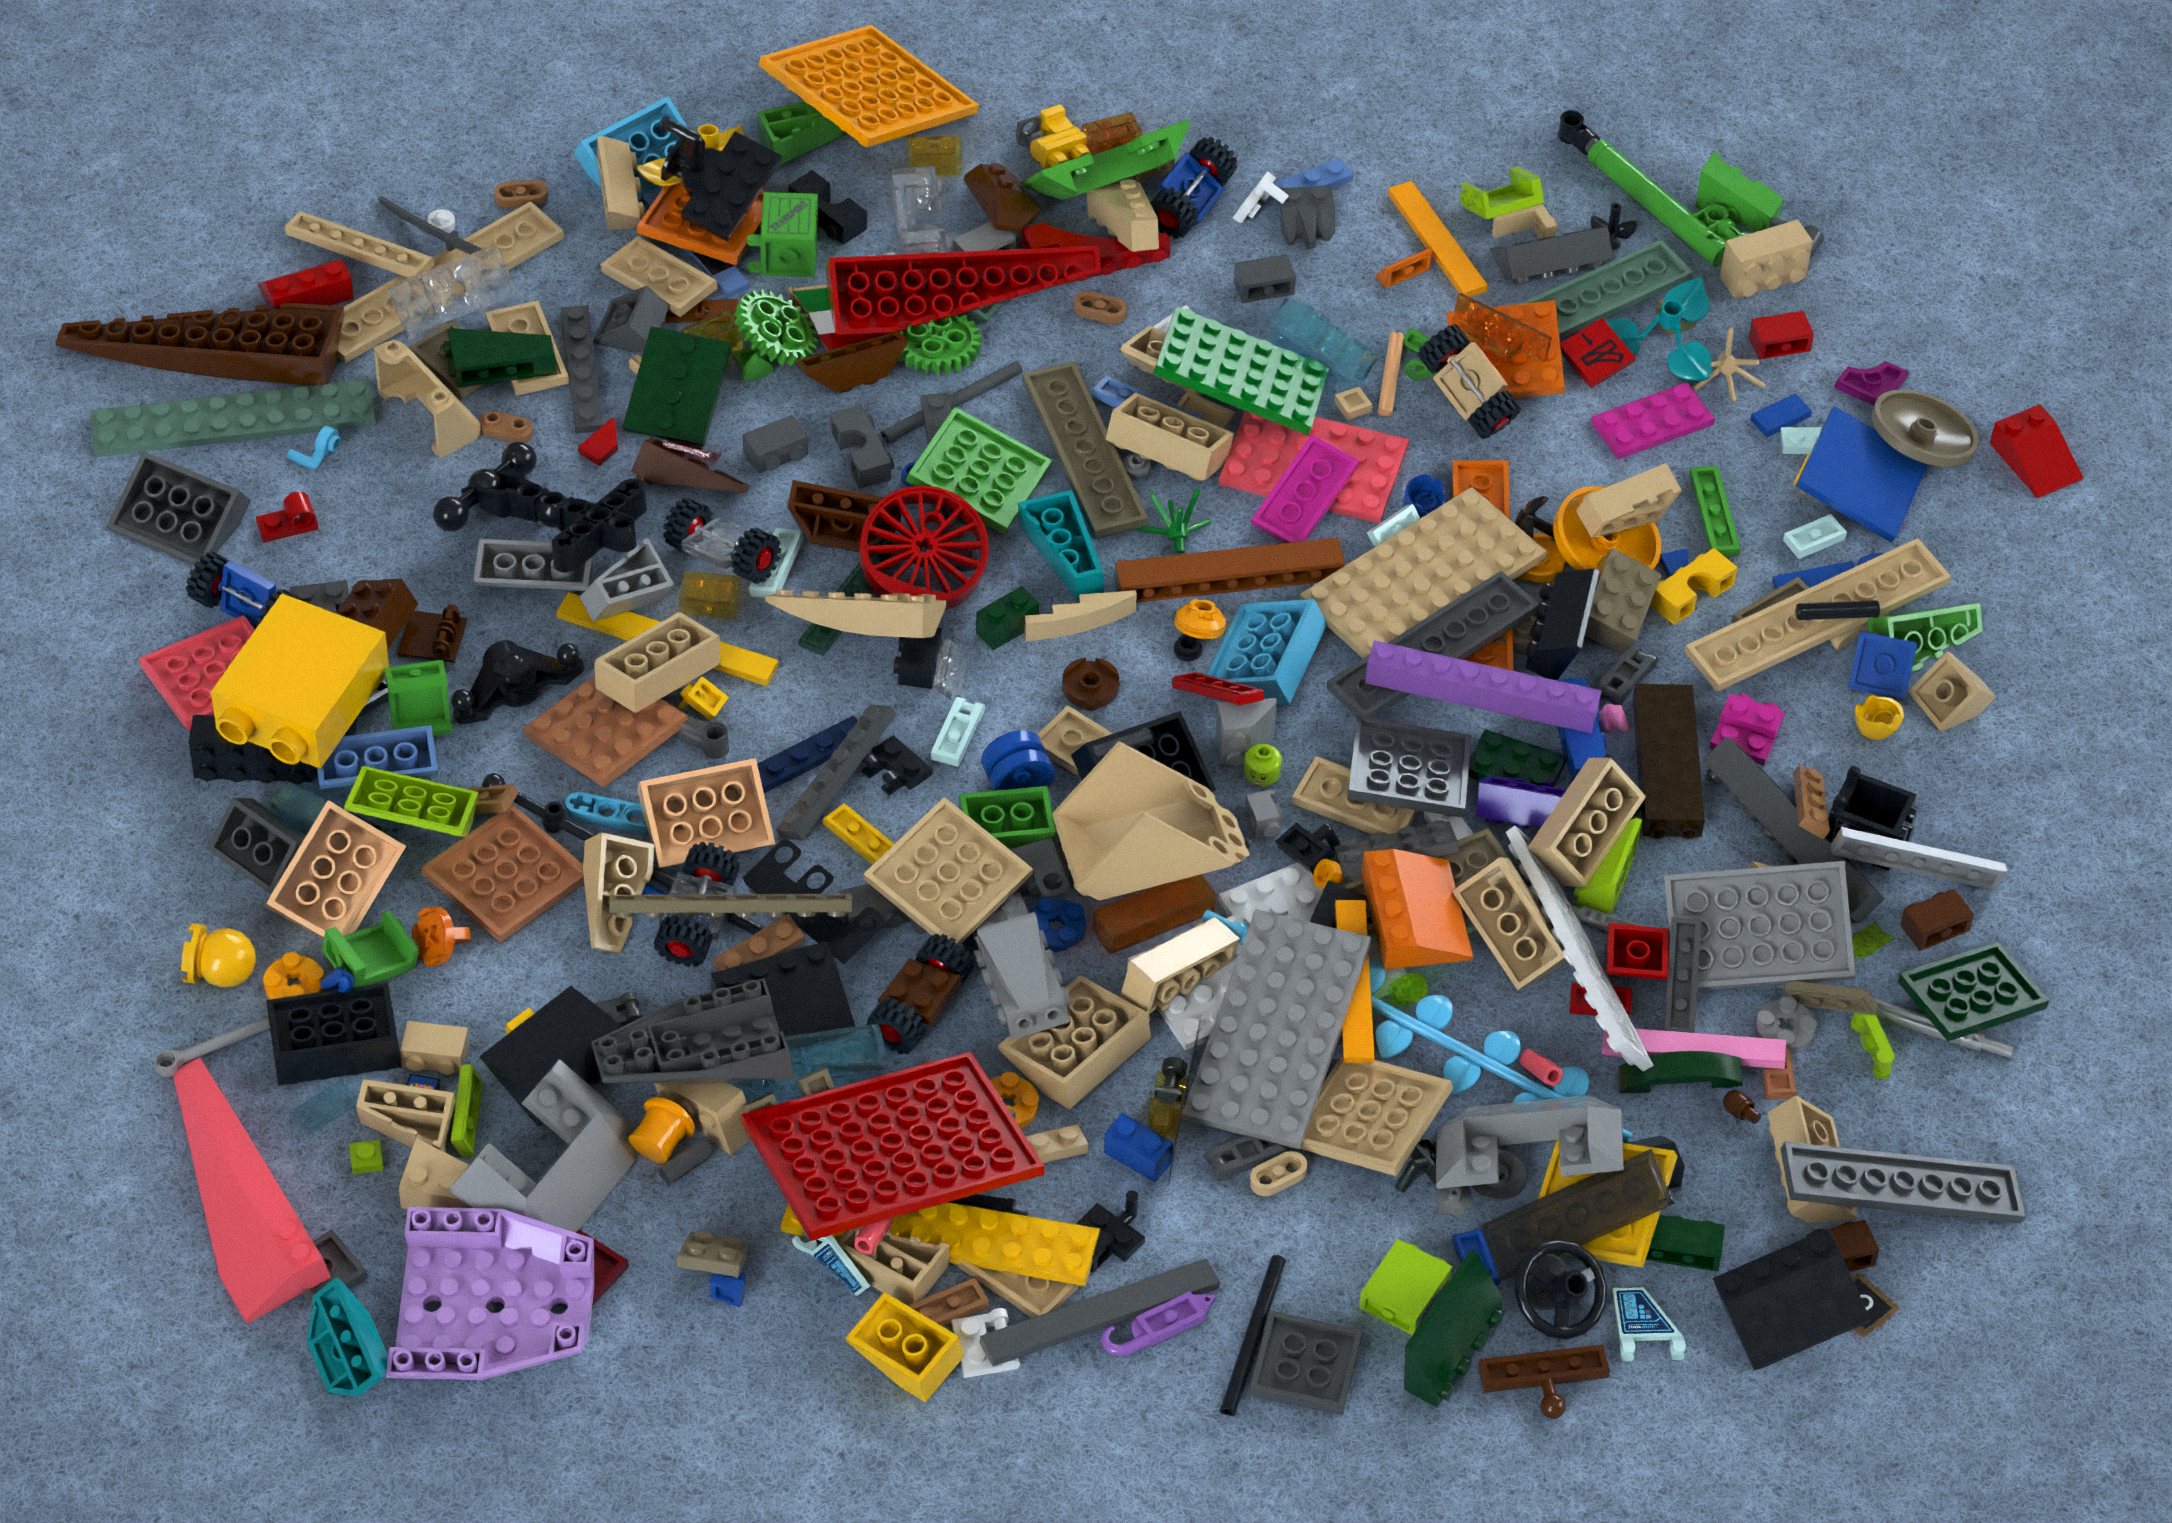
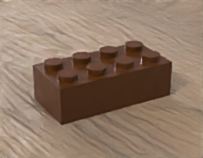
(381, 605)

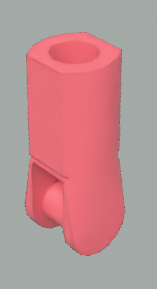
(1541, 1067)
(871, 1236)

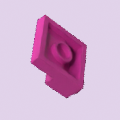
(1750, 725)

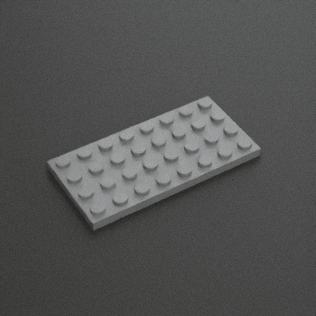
(1277, 1029)

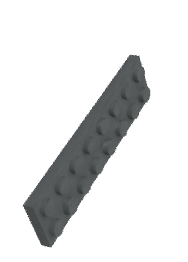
(1452, 632)
(1902, 1182)

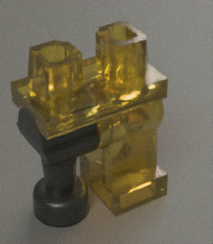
(1168, 1098)

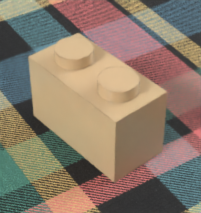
(434, 1047)

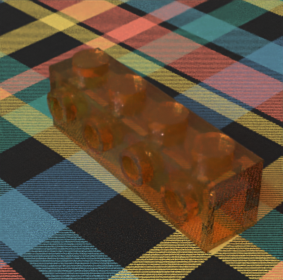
(1152, 912)

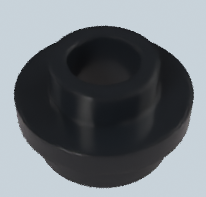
(1190, 654)

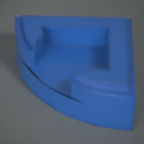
(1673, 561)

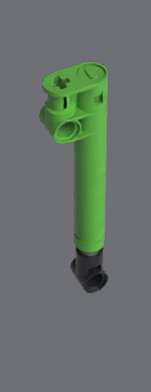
(1703, 231)

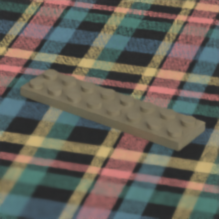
(1081, 447)

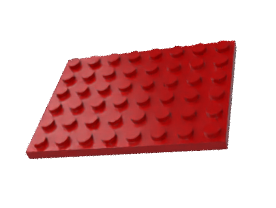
(891, 1145)

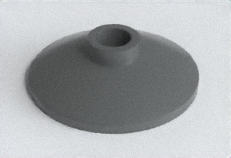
(1511, 1176)

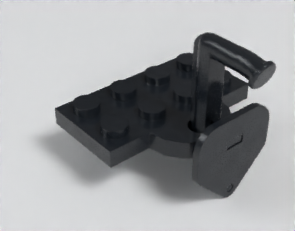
(720, 181)

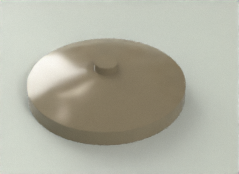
(1924, 428)

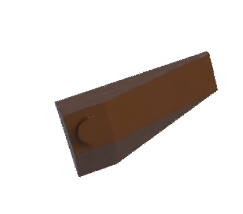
(669, 467)

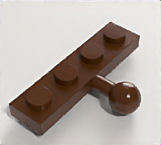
(1544, 1370)

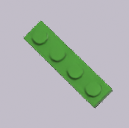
(1714, 510)

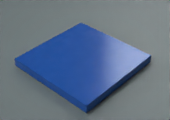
(1861, 474)

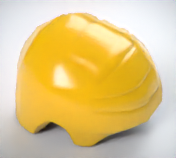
(1878, 717)

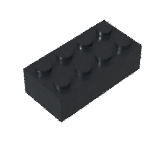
(220, 759)

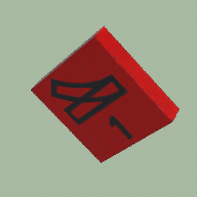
(1596, 353)

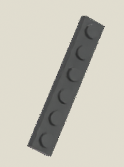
(581, 369)
(836, 772)

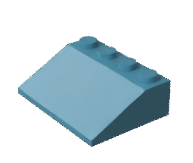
(642, 134)
(1270, 646)

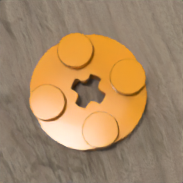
(1550, 566)
(290, 967)
(1022, 1092)

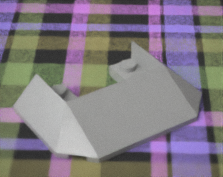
(1584, 1125)
(578, 1178)

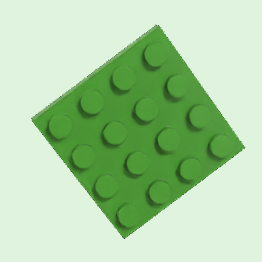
(981, 468)

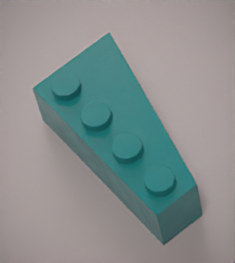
(1063, 540)

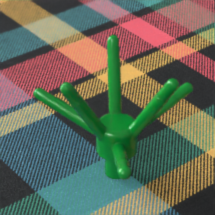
(1176, 528)

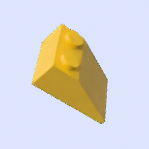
(906, 1346)

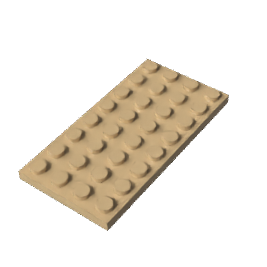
(1422, 570)

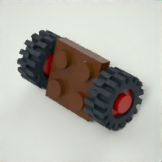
(920, 992)

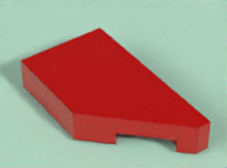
(601, 444)

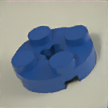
(1060, 910)

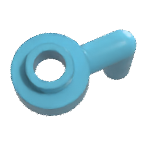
(326, 442)

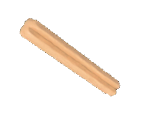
(1390, 374)

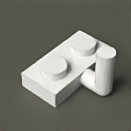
(1261, 192)

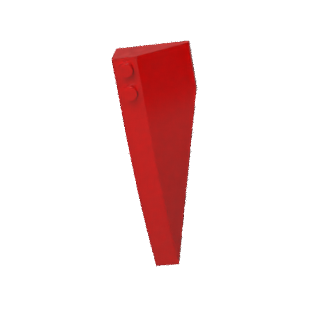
(904, 289)

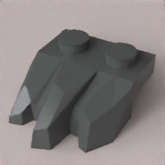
(1308, 214)

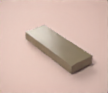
(1832, 997)

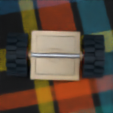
(1469, 381)

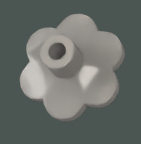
(1453, 1201)

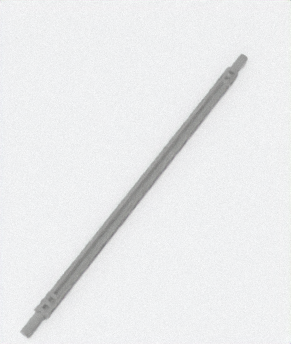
(1885, 1011)

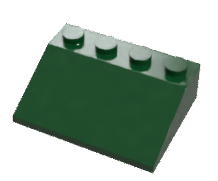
(1452, 1332)

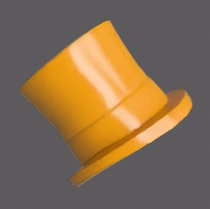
(661, 1129)

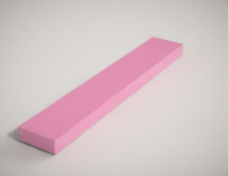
(1751, 1050)

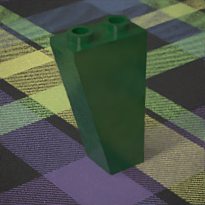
(496, 356)

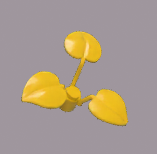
(713, 139)

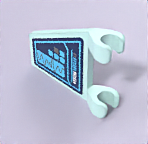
(835, 1260)
(1643, 1320)

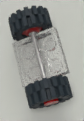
(721, 541)
(704, 872)

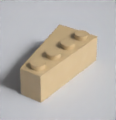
(1126, 213)

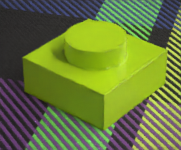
(366, 1157)

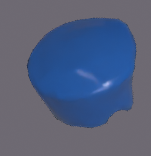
(1424, 494)

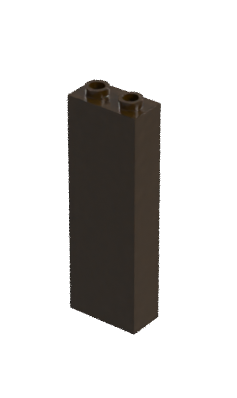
(1668, 760)

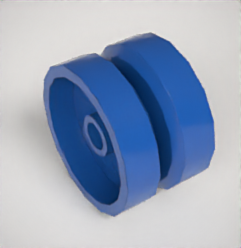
(1017, 762)

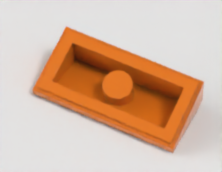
(1405, 268)

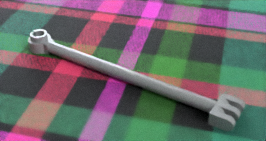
(177, 1058)

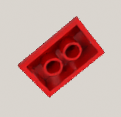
(316, 285)

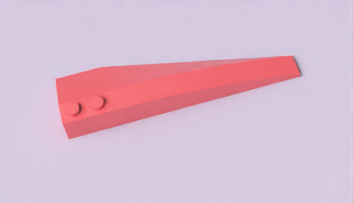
(252, 1227)

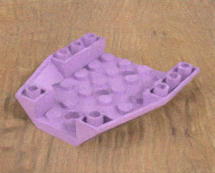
(481, 1258)

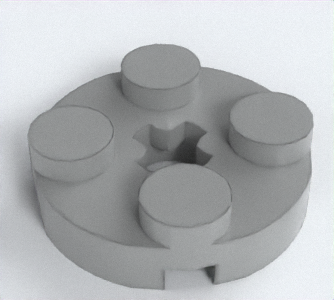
(1788, 1011)

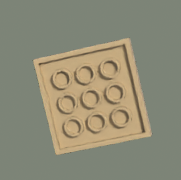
(948, 873)
(1374, 1114)

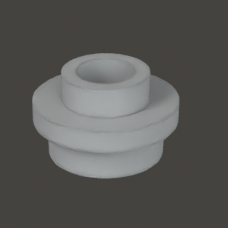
(1136, 465)

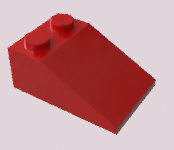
(2036, 451)

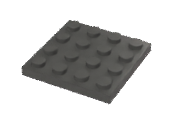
(1409, 767)

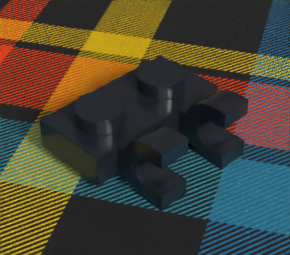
(901, 765)

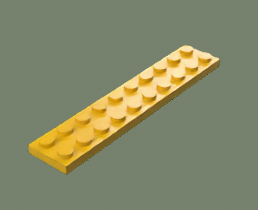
(995, 1240)

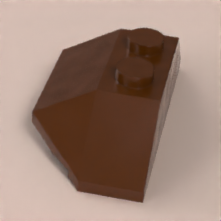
(1002, 197)
(854, 363)
(835, 515)

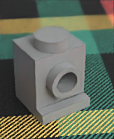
(1263, 813)

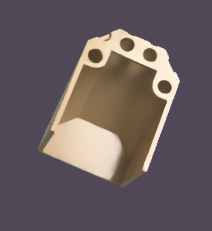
(1142, 827)

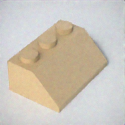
(619, 184)
(1144, 352)

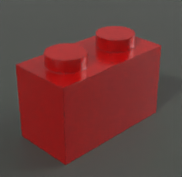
(1781, 335)

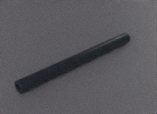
(1252, 1335)

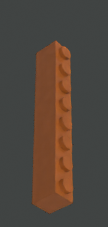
(1230, 570)

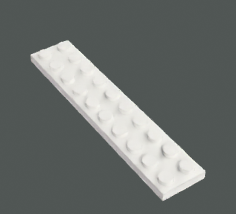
(1580, 953)

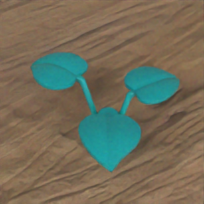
(1684, 302)

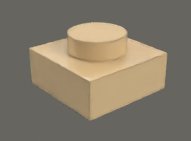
(1353, 403)

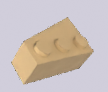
(407, 1112)

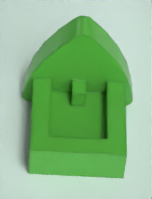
(752, 364)

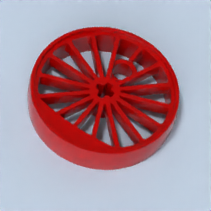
(933, 540)

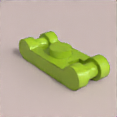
(1875, 1041)

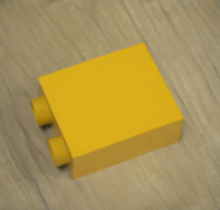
(299, 682)

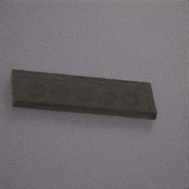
(1579, 1211)

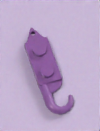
(1161, 1323)

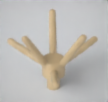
(1729, 365)

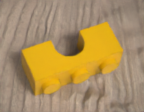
(1708, 572)

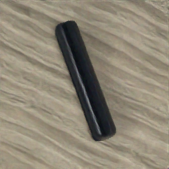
(1837, 610)

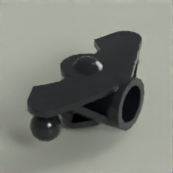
(514, 678)

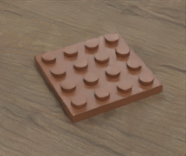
(600, 733)
(505, 873)

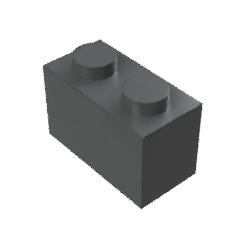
(1264, 278)
(775, 444)

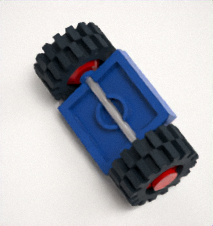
(1193, 186)
(235, 586)

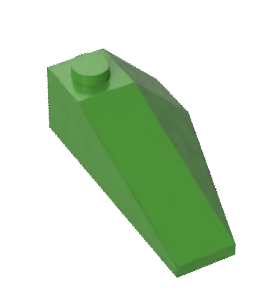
(1930, 628)

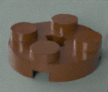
(1090, 696)

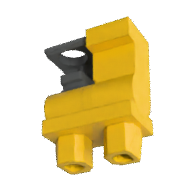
(1052, 137)

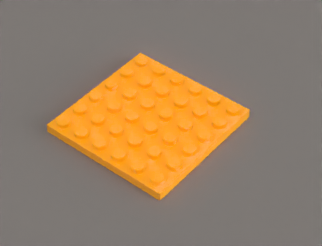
(868, 85)

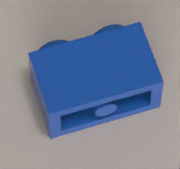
(1138, 1147)

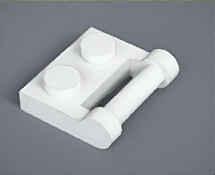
(969, 1331)

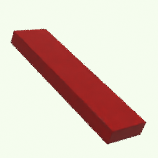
(1217, 688)

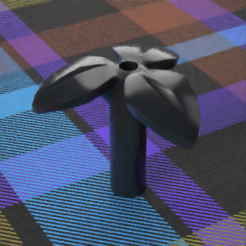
(1615, 229)
(1527, 519)

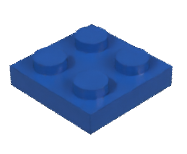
(1882, 665)

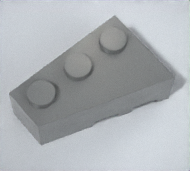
(628, 584)

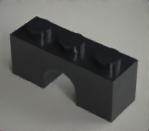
(839, 220)

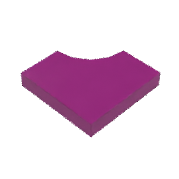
(1872, 382)

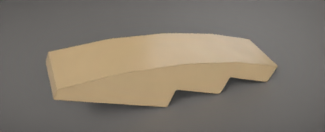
(1090, 612)

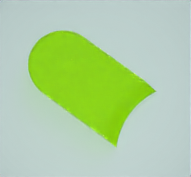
(1869, 940)

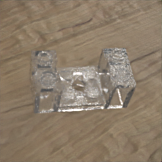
(917, 201)
(428, 301)

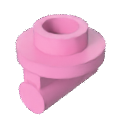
(1613, 717)

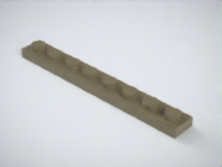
(718, 904)

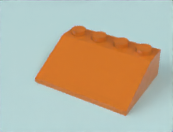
(1414, 909)

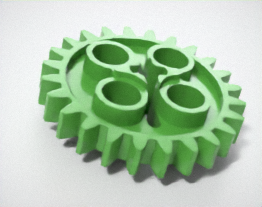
(775, 327)
(941, 345)

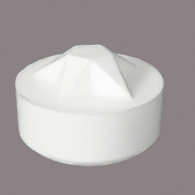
(442, 219)

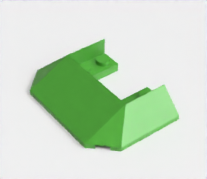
(1111, 165)

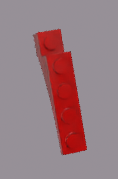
(1112, 253)

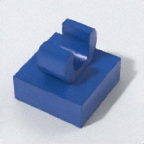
(728, 1288)

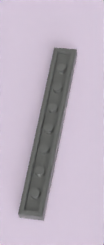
(1096, 1312)

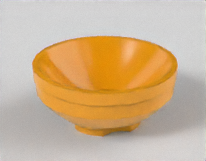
(1200, 620)

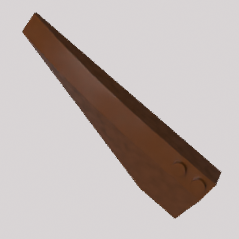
(257, 345)

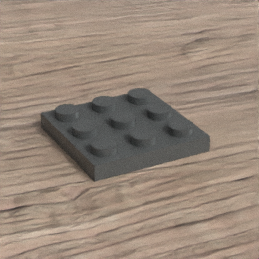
(1306, 1362)

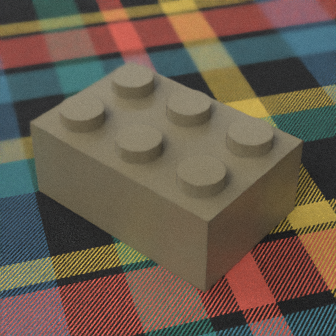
(1620, 600)

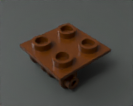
(433, 635)

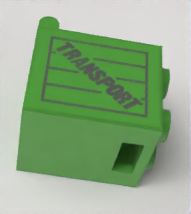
(787, 235)

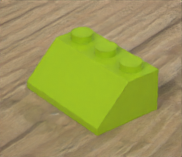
(1608, 880)

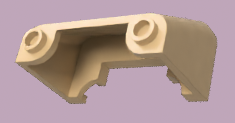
(407, 377)

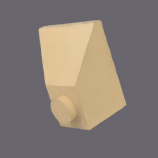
(1951, 693)

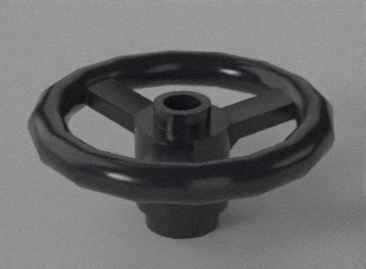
(1561, 1289)

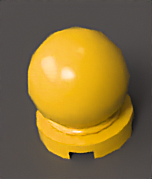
(220, 957)

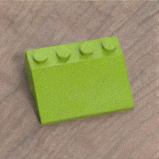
(413, 801)

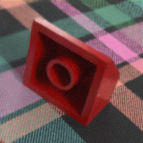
(1637, 951)

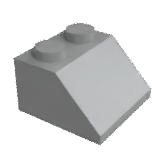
(1242, 727)

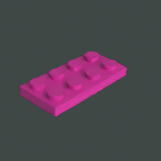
(1652, 420)
(1305, 491)

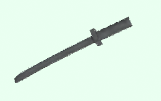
(451, 239)

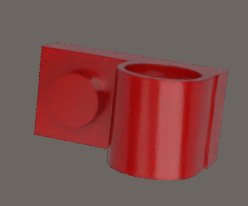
(295, 519)

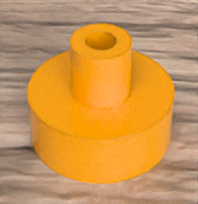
(1327, 870)

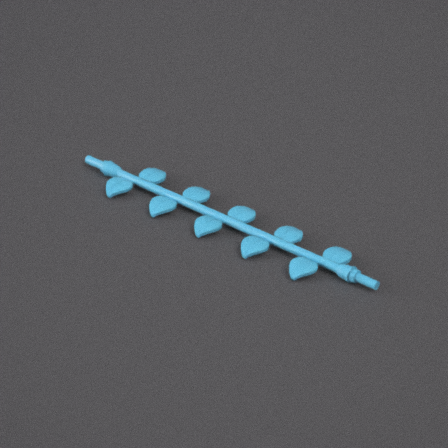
(1464, 1071)

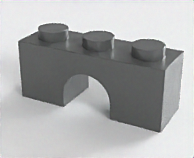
(856, 429)

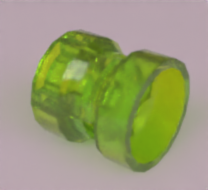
(1403, 993)

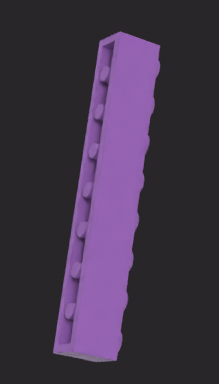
(1482, 686)

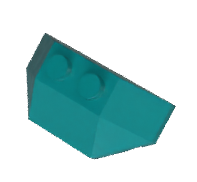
(345, 1342)

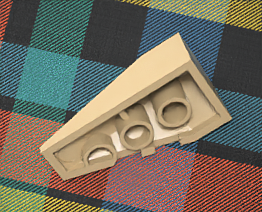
(613, 868)

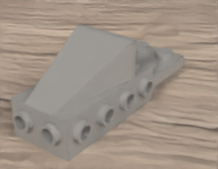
(1020, 970)

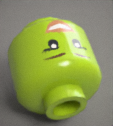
(1262, 764)

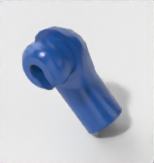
(340, 978)

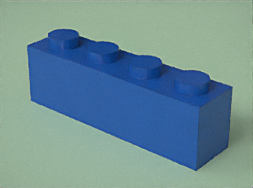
(1580, 745)

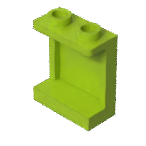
(1520, 194)
(1404, 1286)

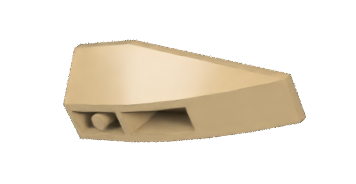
(885, 616)

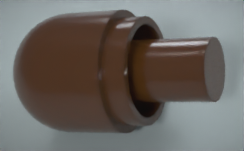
(1740, 1104)

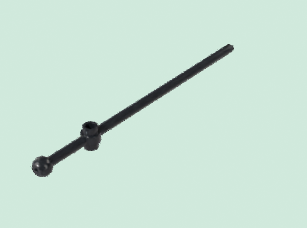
(555, 820)

